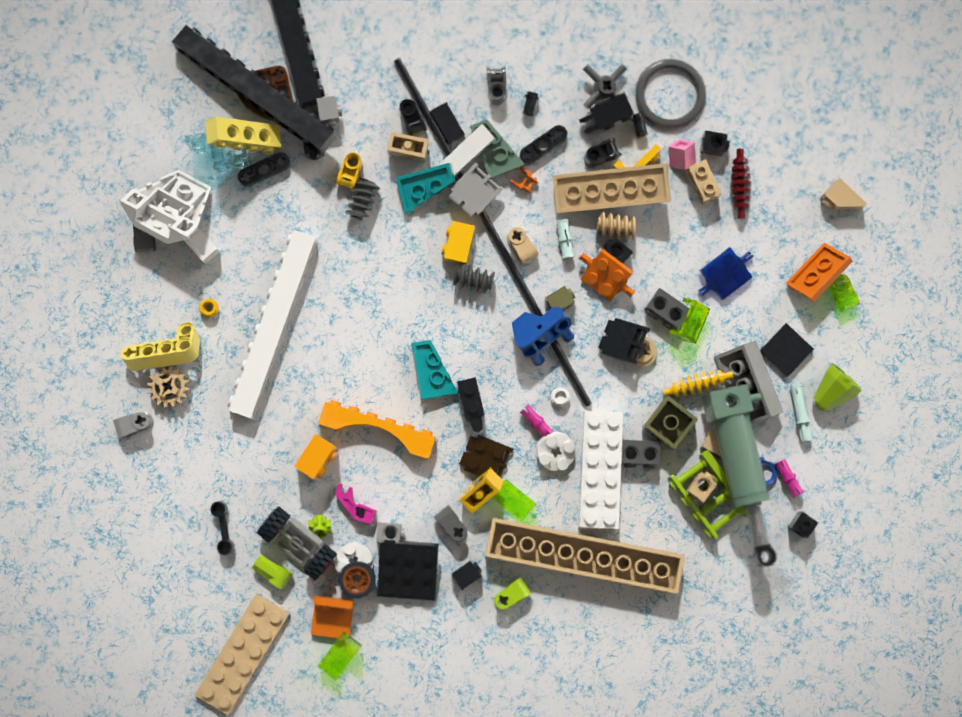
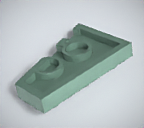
(498, 156)

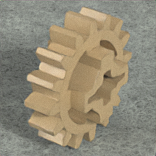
(164, 393)

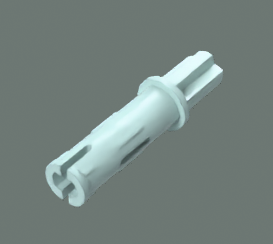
(801, 413)

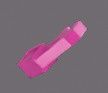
(347, 500)

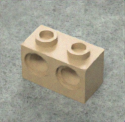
(703, 182)

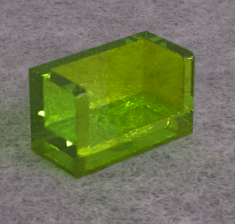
(693, 322)
(514, 500)
(339, 655)

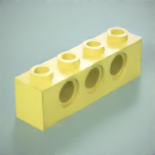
(243, 135)

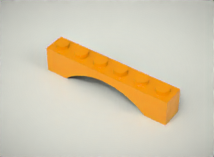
(338, 417)

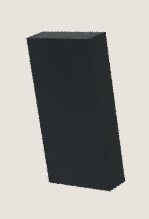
(447, 123)

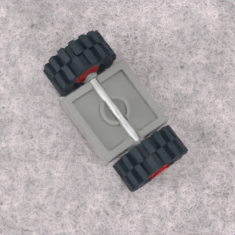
(297, 542)

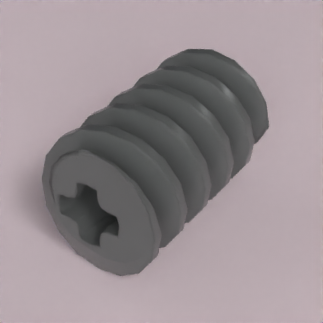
(363, 198)
(473, 278)

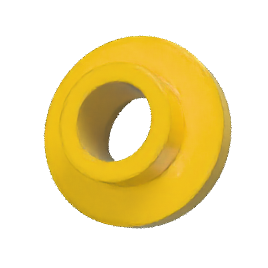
(204, 304)

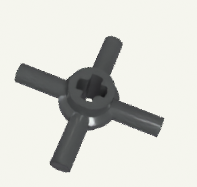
(599, 83)

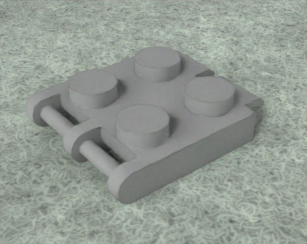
(474, 191)

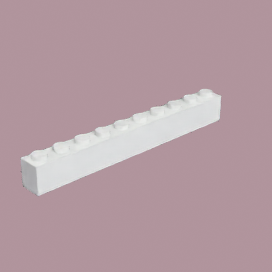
(273, 324)

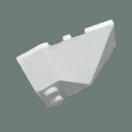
(168, 207)

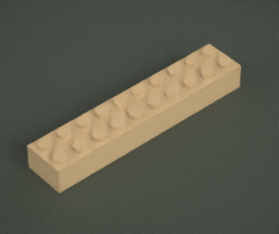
(585, 555)

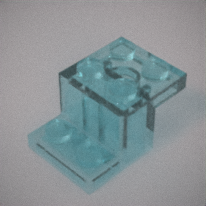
(218, 158)

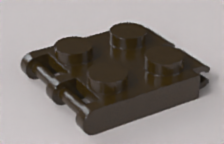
(484, 455)

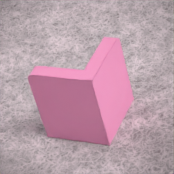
(682, 154)

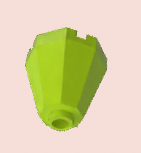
(835, 389)

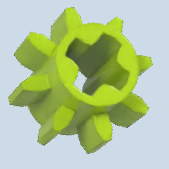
(320, 526)

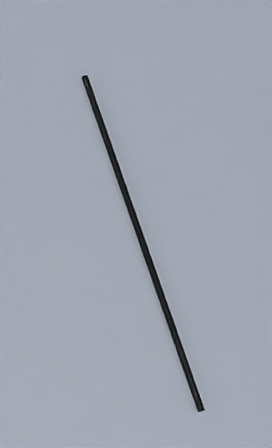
(493, 233)

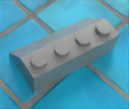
(750, 369)

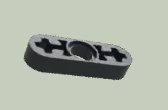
(534, 157)
(253, 180)

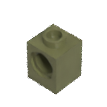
(561, 298)

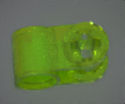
(844, 295)

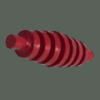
(740, 181)

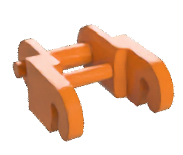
(528, 176)

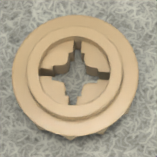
(651, 349)

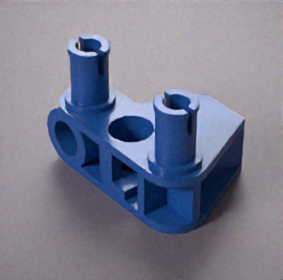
(531, 329)

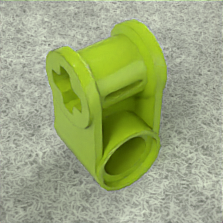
(514, 592)

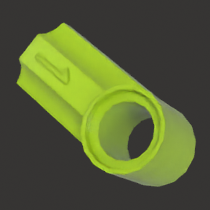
(276, 574)

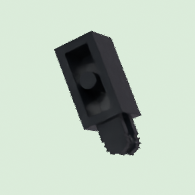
(609, 112)
(471, 402)

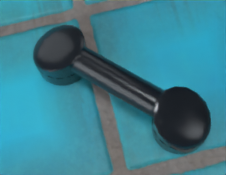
(225, 546)

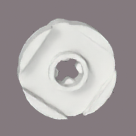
(560, 461)
(350, 551)

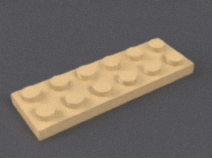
(612, 188)
(242, 654)

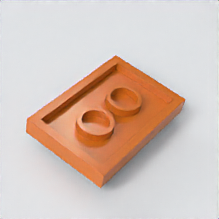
(819, 272)

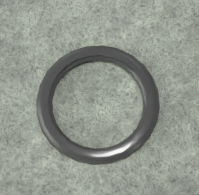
(670, 123)

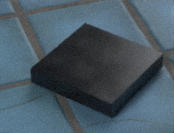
(786, 349)

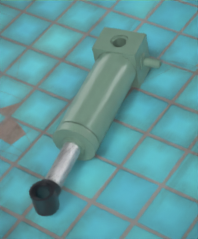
(741, 459)

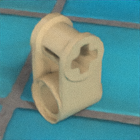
(524, 248)

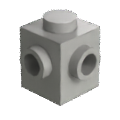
(329, 110)

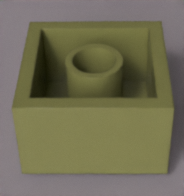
(670, 422)

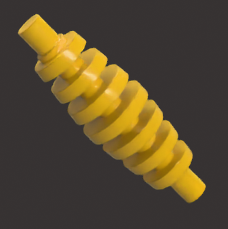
(691, 385)

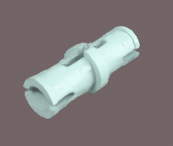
(565, 239)

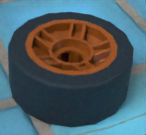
(347, 575)

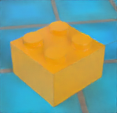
(316, 457)

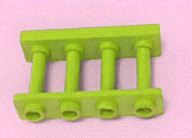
(707, 461)

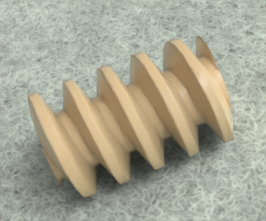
(616, 225)

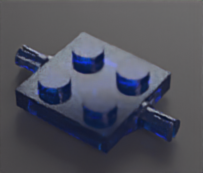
(725, 273)

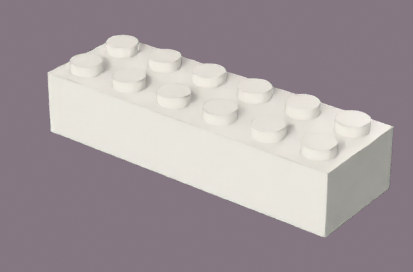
(600, 469)

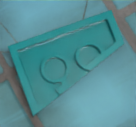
(423, 185)
(430, 372)

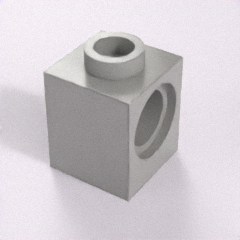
(382, 527)

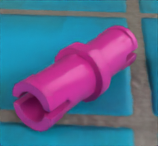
(536, 421)
(789, 478)

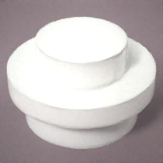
(560, 397)

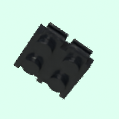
(623, 340)

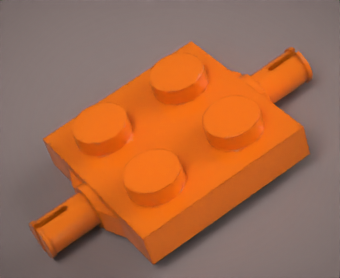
(606, 275)

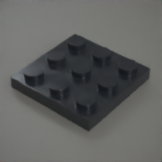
(407, 569)

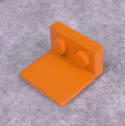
(331, 616)

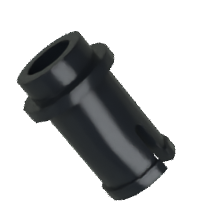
(530, 103)
(639, 124)

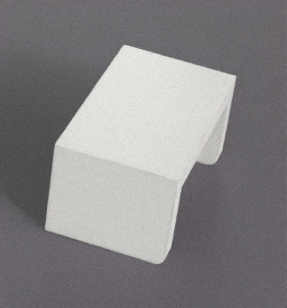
(202, 246)

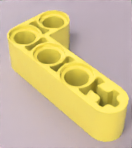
(164, 353)

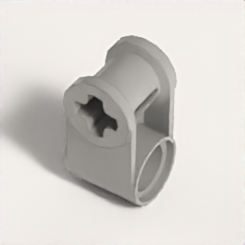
(130, 424)

